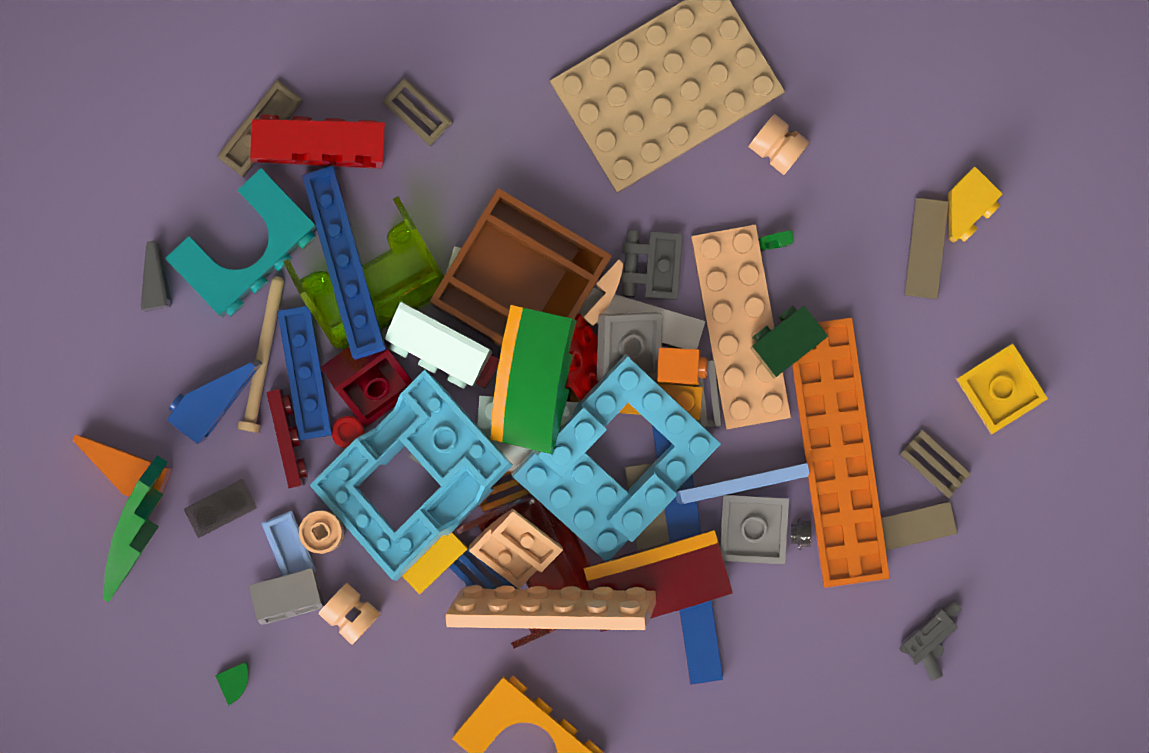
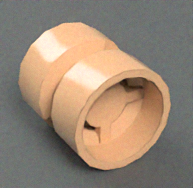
(779, 144)
(321, 531)
(340, 605)

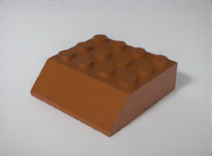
(517, 261)

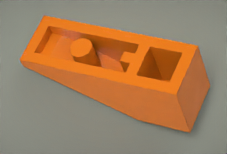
(119, 466)

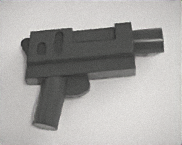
(925, 642)

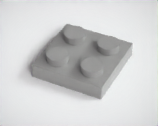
(629, 334)
(754, 529)

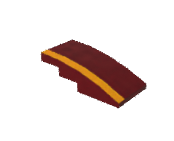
(679, 571)

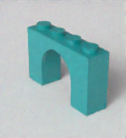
(226, 288)

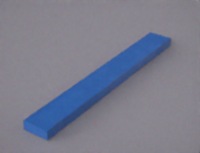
(698, 620)

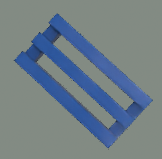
(463, 559)

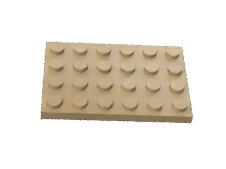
(666, 88)

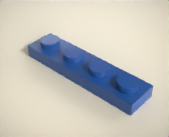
(304, 373)

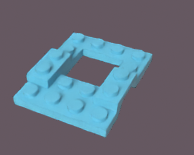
(445, 445)
(587, 495)

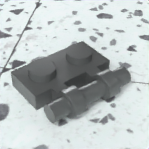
(662, 265)

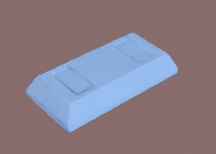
(286, 544)

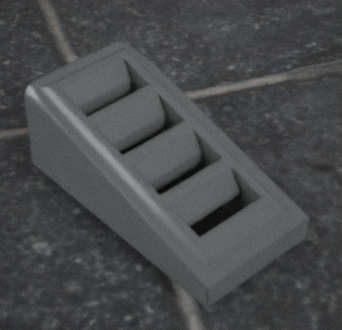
(155, 286)

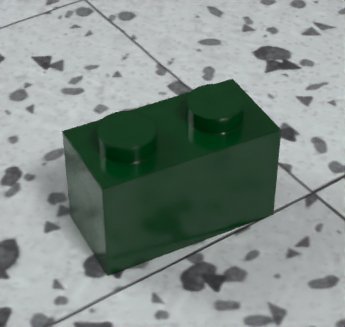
(788, 341)

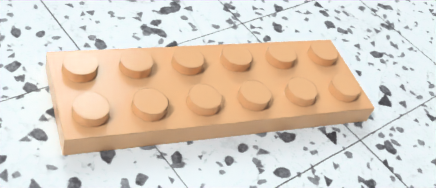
(736, 310)
(552, 608)

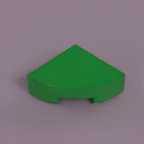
(776, 240)
(234, 682)

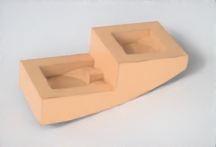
(608, 285)

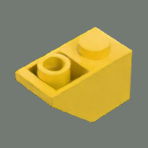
(968, 202)

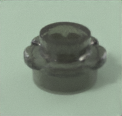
(801, 533)

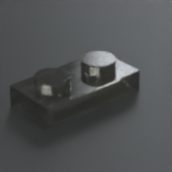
(220, 508)

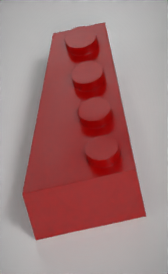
(317, 142)

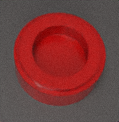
(346, 430)

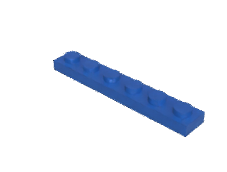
(343, 262)

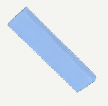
(742, 483)

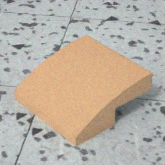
(515, 548)

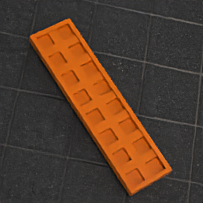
(840, 459)

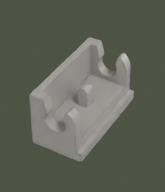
(286, 596)

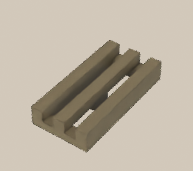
(437, 131)
(955, 482)

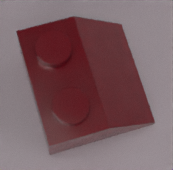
(368, 383)

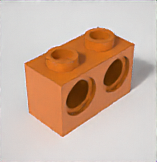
(681, 366)

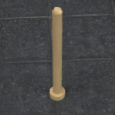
(263, 354)

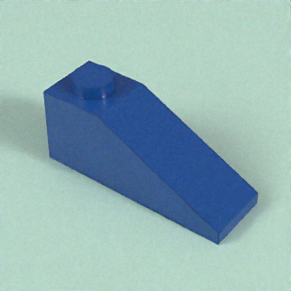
(204, 407)

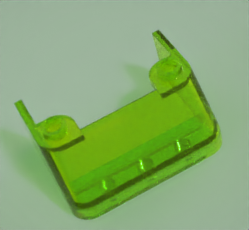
(400, 275)

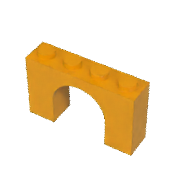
(511, 705)

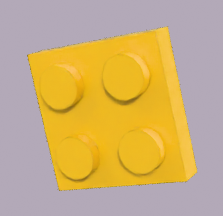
(1001, 388)

